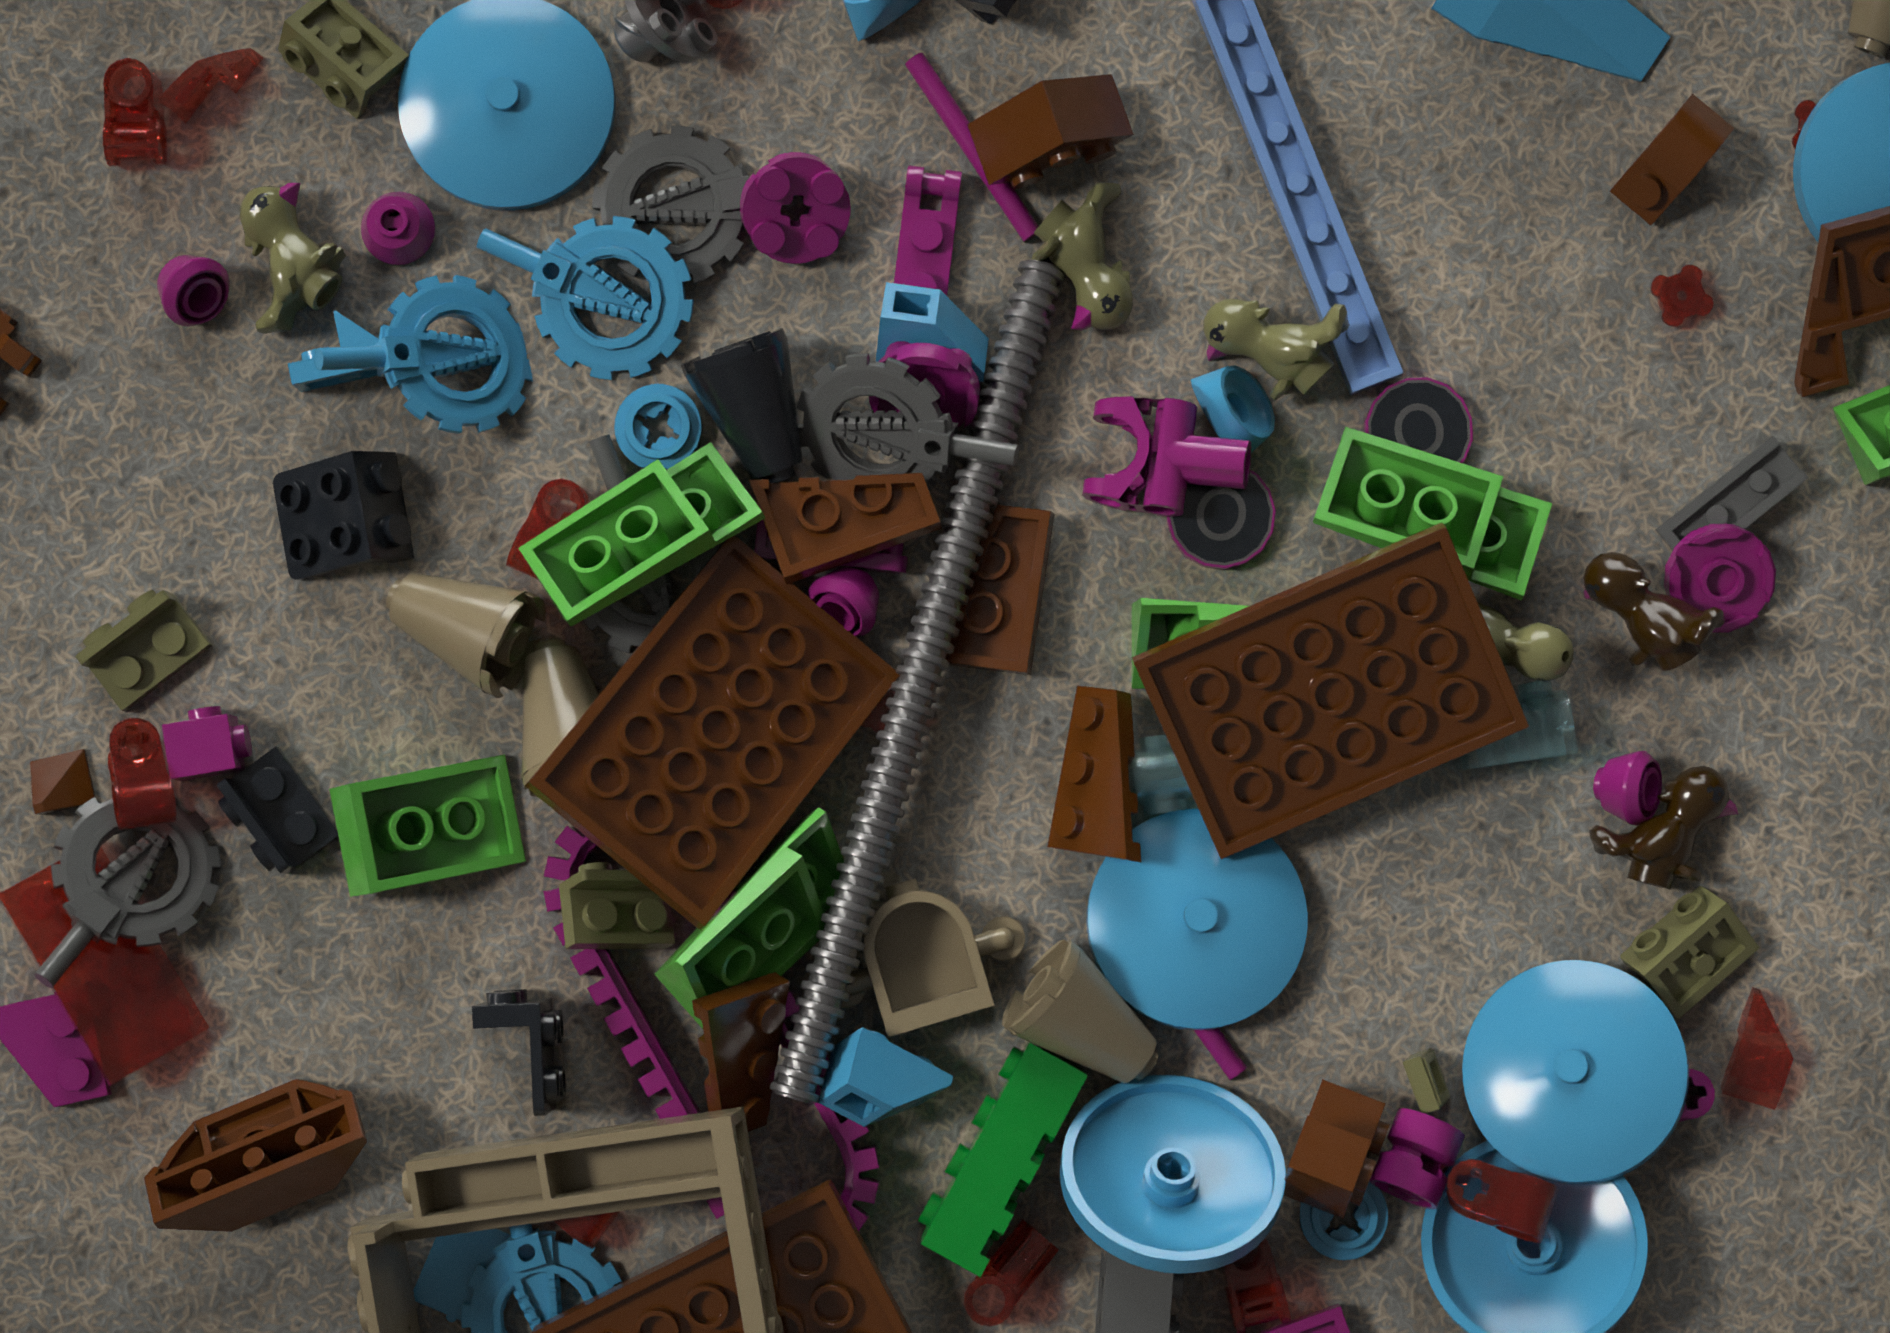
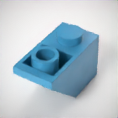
(929, 317)
(877, 1078)

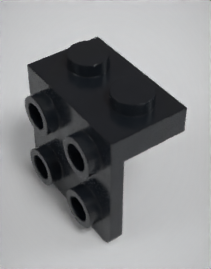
(342, 513)
(546, 1028)

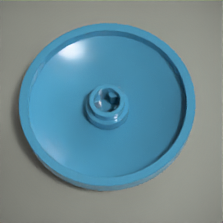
(507, 103)
(1845, 151)
(1194, 932)
(1575, 1072)
(1172, 1174)
(1569, 1283)

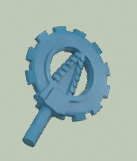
(570, 279)
(417, 357)
(532, 1269)

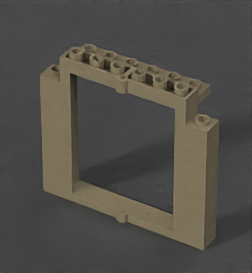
(565, 1179)

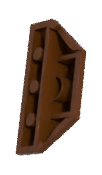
(257, 1158)

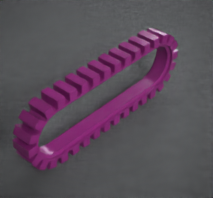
(666, 1074)

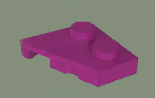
(51, 1051)

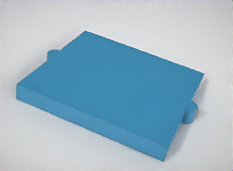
(450, 1266)

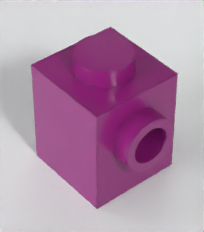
(206, 744)

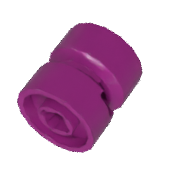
(1417, 1158)

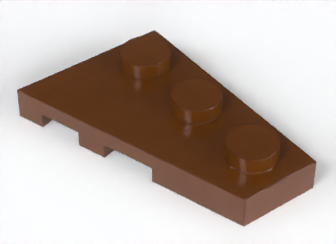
(839, 521)
(1006, 593)
(1093, 788)
(743, 1044)

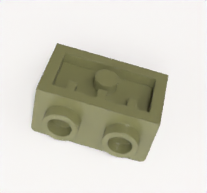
(340, 52)
(143, 647)
(613, 911)
(1690, 950)

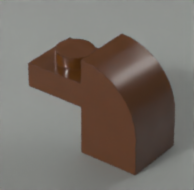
(1672, 159)

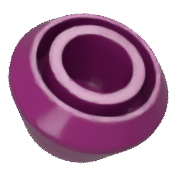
(412, 228)
(193, 289)
(848, 597)
(1629, 787)

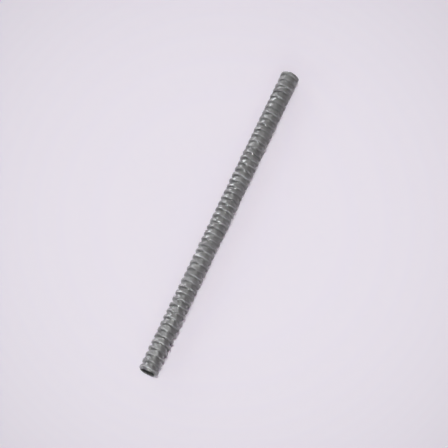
(917, 686)

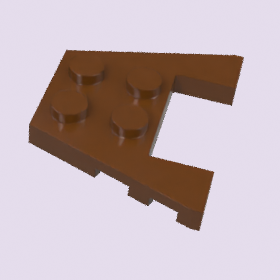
(1845, 292)

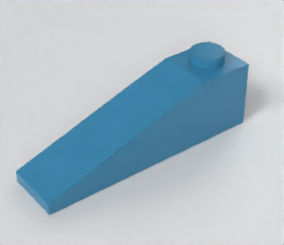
(1592, 33)

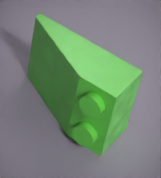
(427, 825)

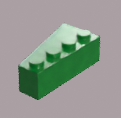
(1001, 1156)

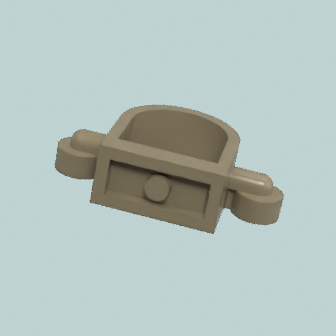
(928, 959)

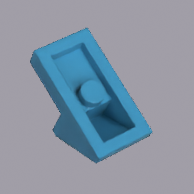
(307, 377)

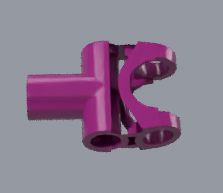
(1166, 460)

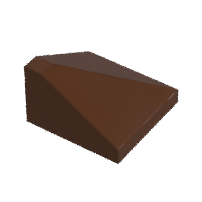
(61, 782)

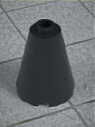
(752, 402)

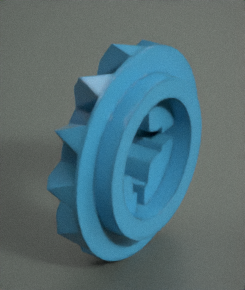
(650, 403)
(1345, 1242)

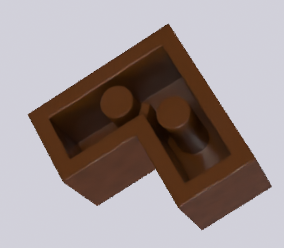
(1050, 127)
(1331, 1152)

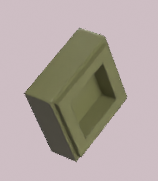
(1427, 1080)

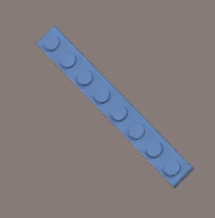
(1298, 188)

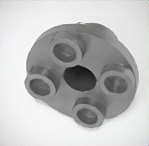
(664, 27)

